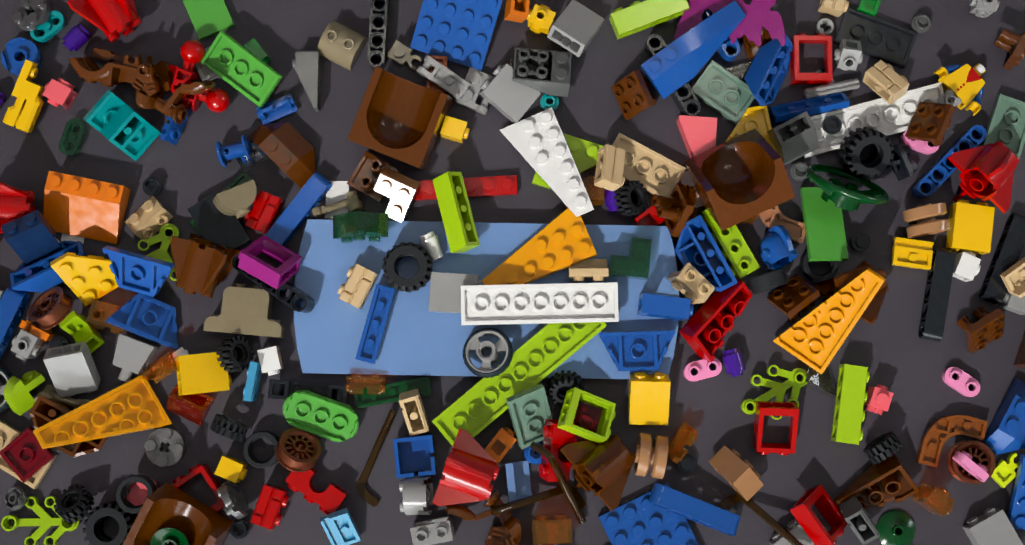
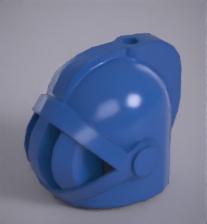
(777, 248)

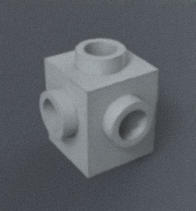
(983, 8)
(848, 54)
(27, 345)

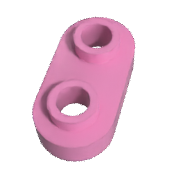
(917, 145)
(702, 368)
(962, 381)
(976, 470)

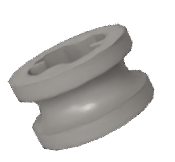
(828, 23)

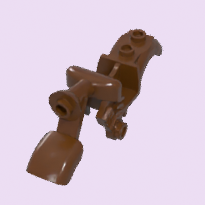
(148, 79)
(507, 534)

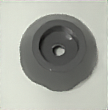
(15, 498)

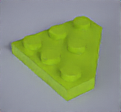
(583, 153)

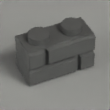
(859, 520)

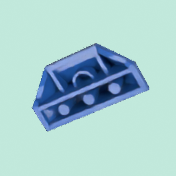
(769, 70)
(702, 252)
(39, 274)
(1008, 425)

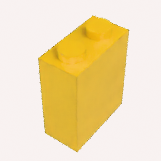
(970, 227)
(201, 374)
(648, 398)

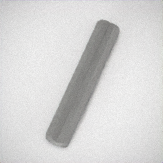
(831, 88)

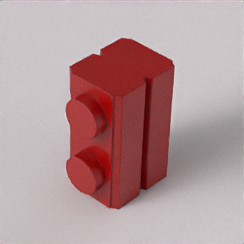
(264, 212)
(269, 506)

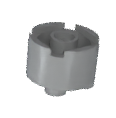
(416, 495)

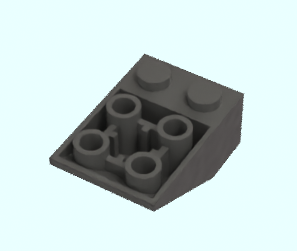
(543, 70)

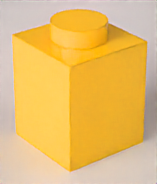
(454, 129)
(231, 469)

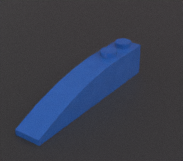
(691, 51)

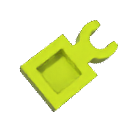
(1004, 471)

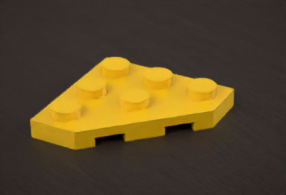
(754, 118)
(85, 275)

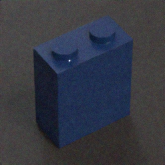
(31, 237)

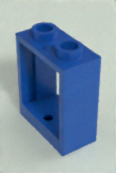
(664, 306)

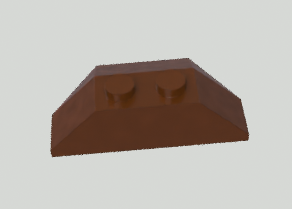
(286, 150)
(47, 410)

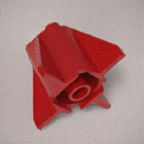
(110, 16)
(986, 173)
(14, 203)
(466, 473)

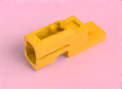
(28, 101)

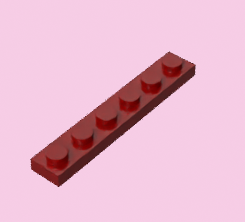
(474, 187)

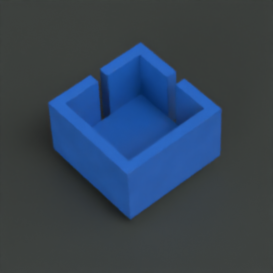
(414, 455)

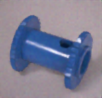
(235, 150)

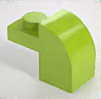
(82, 330)
(17, 391)

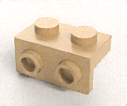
(148, 219)
(589, 269)
(1015, 279)
(691, 284)

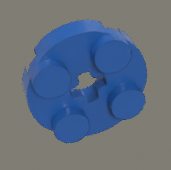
(12, 51)

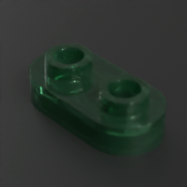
(71, 137)

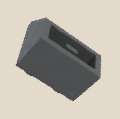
(794, 138)

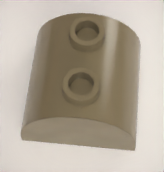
(341, 45)
(236, 200)

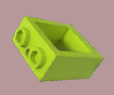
(569, 409)

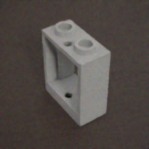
(428, 534)

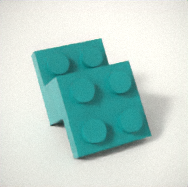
(121, 125)

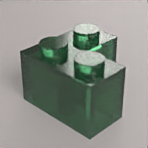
(360, 225)
(636, 264)

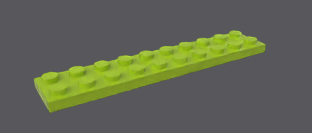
(528, 367)

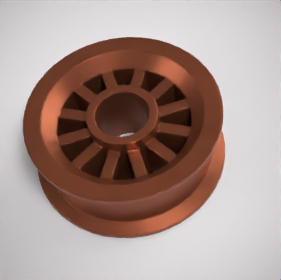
(50, 308)
(298, 450)
(983, 450)

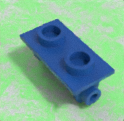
(276, 109)
(172, 131)

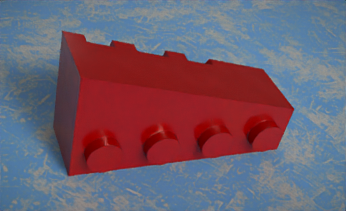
(714, 319)

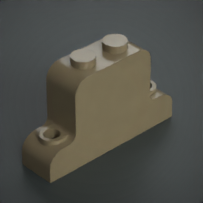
(245, 313)

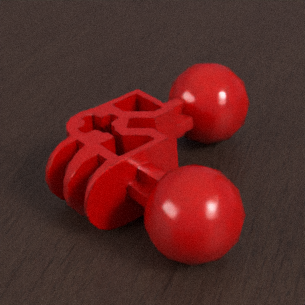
(193, 53)

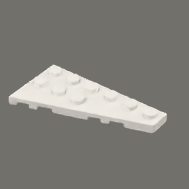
(547, 152)

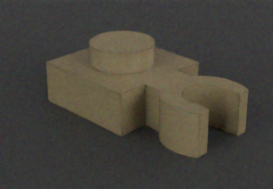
(402, 54)

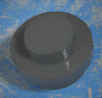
(920, 23)
(798, 171)

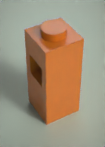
(501, 444)

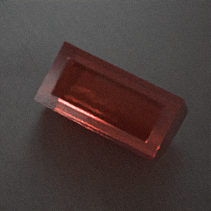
(192, 407)

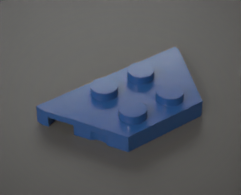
(138, 271)
(148, 319)
(637, 349)

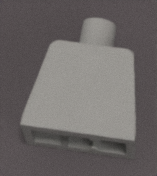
(132, 356)

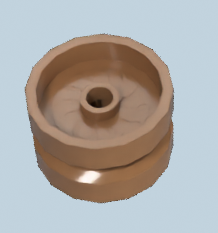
(926, 220)
(651, 455)

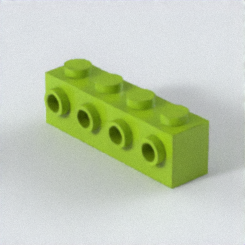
(645, 15)
(456, 212)
(732, 247)
(849, 404)

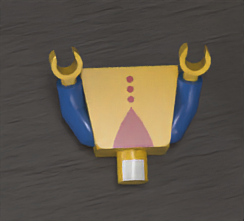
(965, 83)

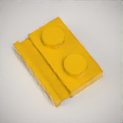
(912, 253)

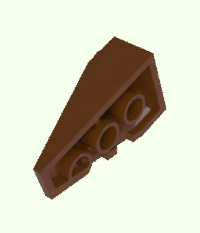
(880, 484)

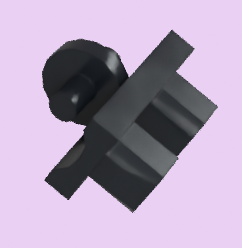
(900, 162)

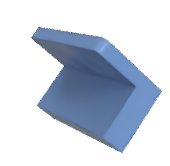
(518, 480)

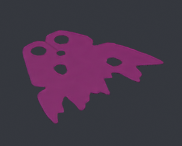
(757, 15)

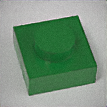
(869, 6)

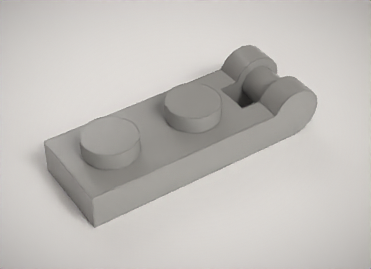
(444, 78)

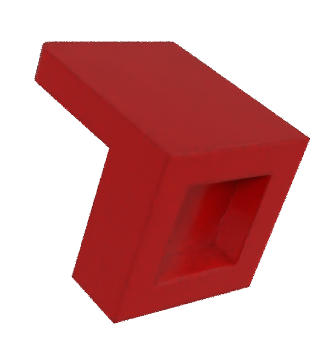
(649, 218)

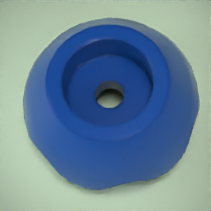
(530, 456)

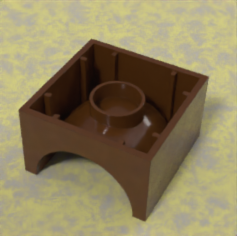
(400, 118)
(740, 179)
(176, 509)

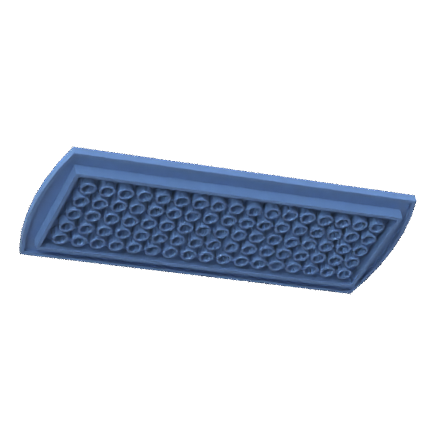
(434, 341)

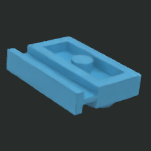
(253, 381)
(340, 528)

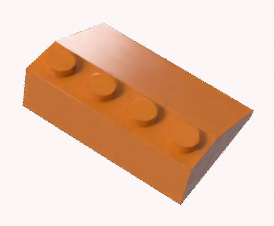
(85, 206)

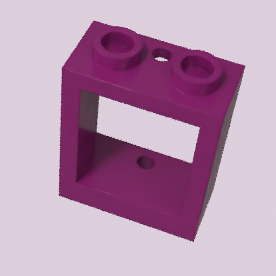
(262, 270)

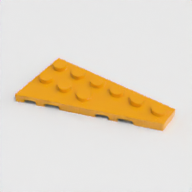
(551, 250)
(824, 330)
(117, 412)

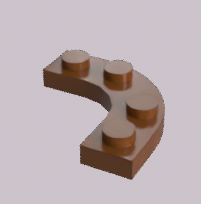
(942, 430)

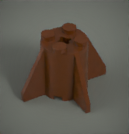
(200, 264)
(833, 285)
(601, 467)

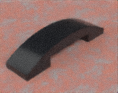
(283, 388)

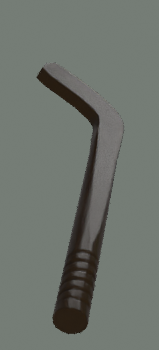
(561, 479)
(361, 488)
(535, 498)
(737, 498)

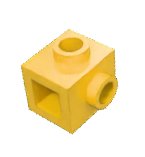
(541, 19)

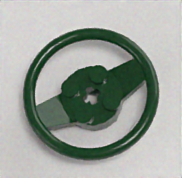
(846, 196)

